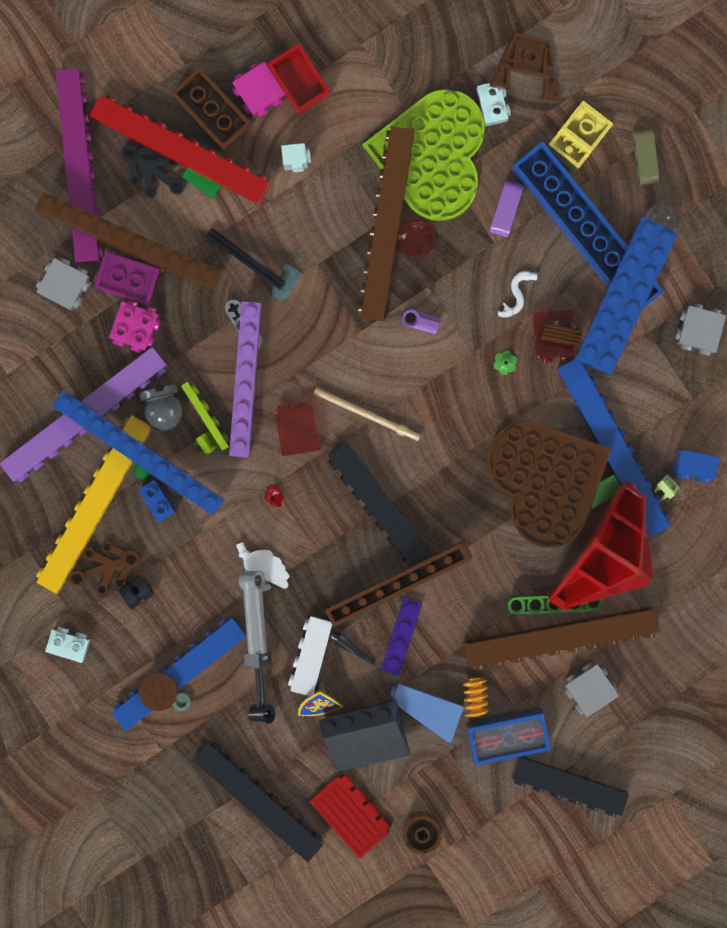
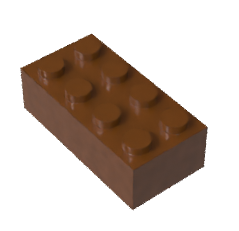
(211, 109)

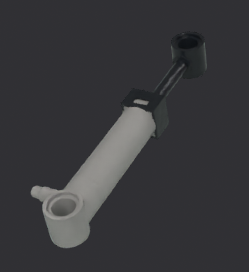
(257, 657)

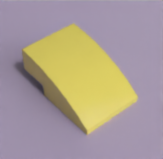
(579, 136)

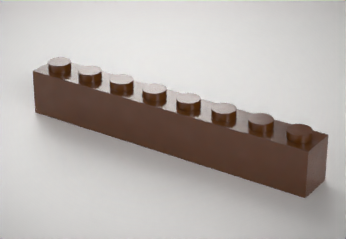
(398, 583)

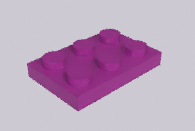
(127, 278)

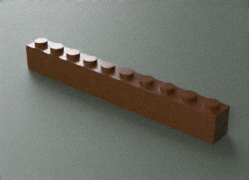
(387, 224)
(127, 241)

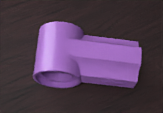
(422, 322)

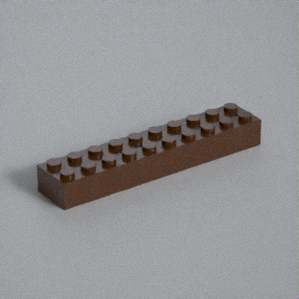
(560, 637)

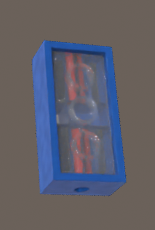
(508, 736)

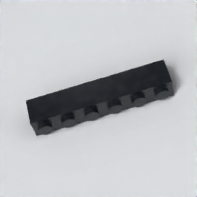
(569, 785)

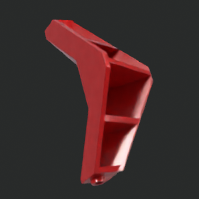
(614, 557)

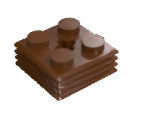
(566, 335)

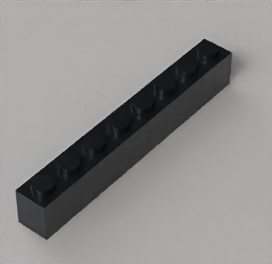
(378, 504)
(258, 801)

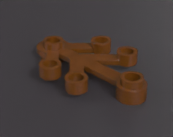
(109, 566)

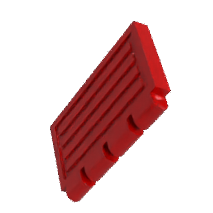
(349, 816)

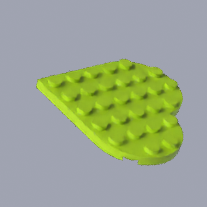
(441, 168)

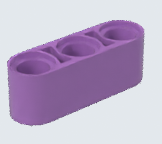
(506, 208)

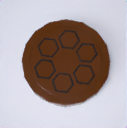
(158, 691)

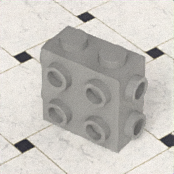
(63, 283)
(700, 329)
(590, 689)

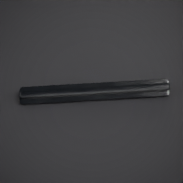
(246, 259)

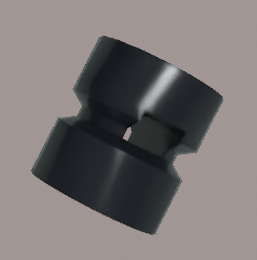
(130, 595)

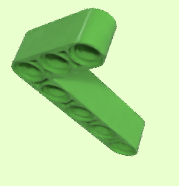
(544, 605)

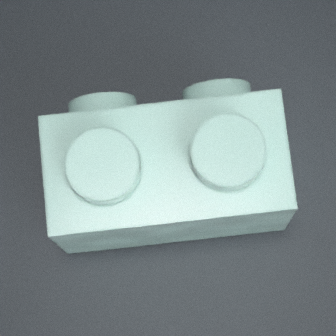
(493, 104)
(295, 157)
(68, 644)

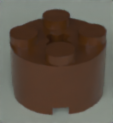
(427, 842)

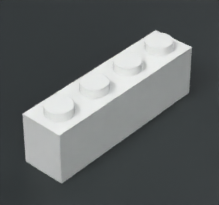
(311, 655)

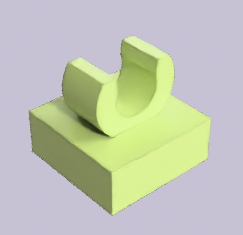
(668, 486)

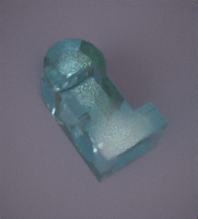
(291, 278)

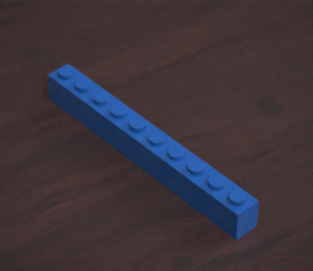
(608, 435)
(138, 452)

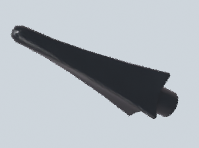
(343, 643)

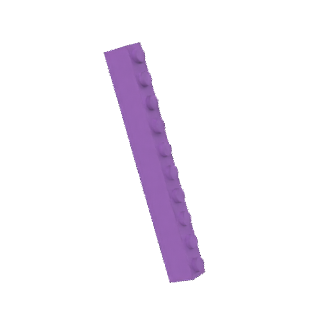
(102, 400)

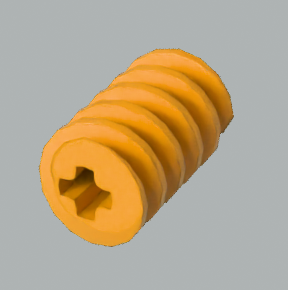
(476, 696)

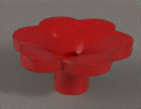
(274, 496)

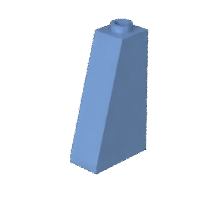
(429, 709)

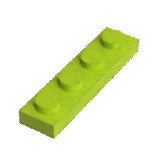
(202, 408)

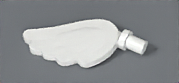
(267, 563)

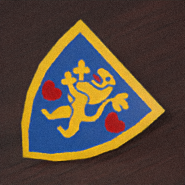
(318, 703)

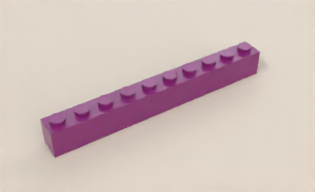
(78, 157)

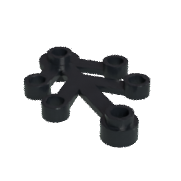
(149, 168)

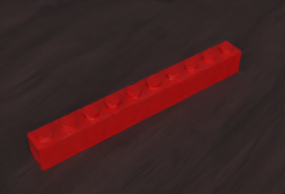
(180, 150)

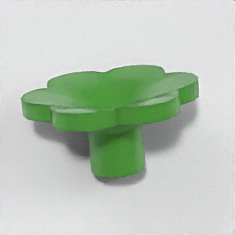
(505, 368)

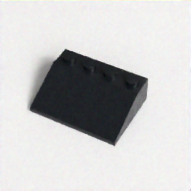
(365, 735)

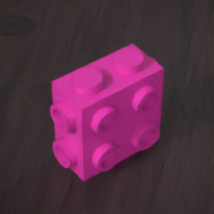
(258, 90)
(135, 326)

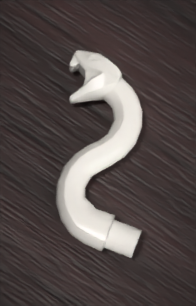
(520, 276)

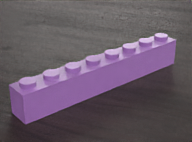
(245, 379)

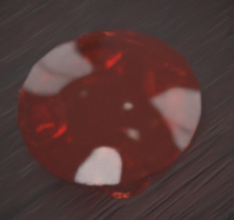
(416, 239)

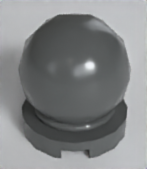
(162, 408)

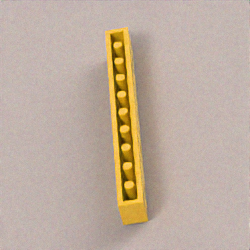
(89, 511)

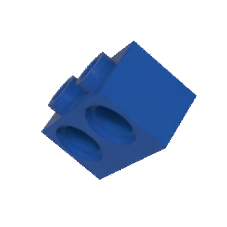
(157, 501)

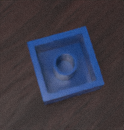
(694, 464)

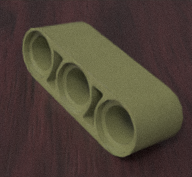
(645, 156)

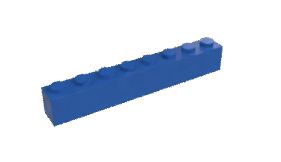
(184, 668)

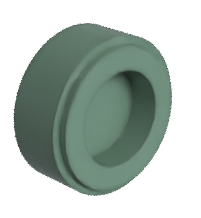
(182, 701)

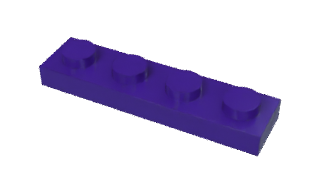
(401, 636)

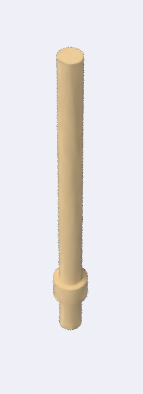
(400, 429)

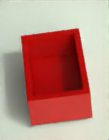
(299, 79)

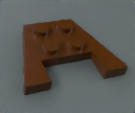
(531, 57)

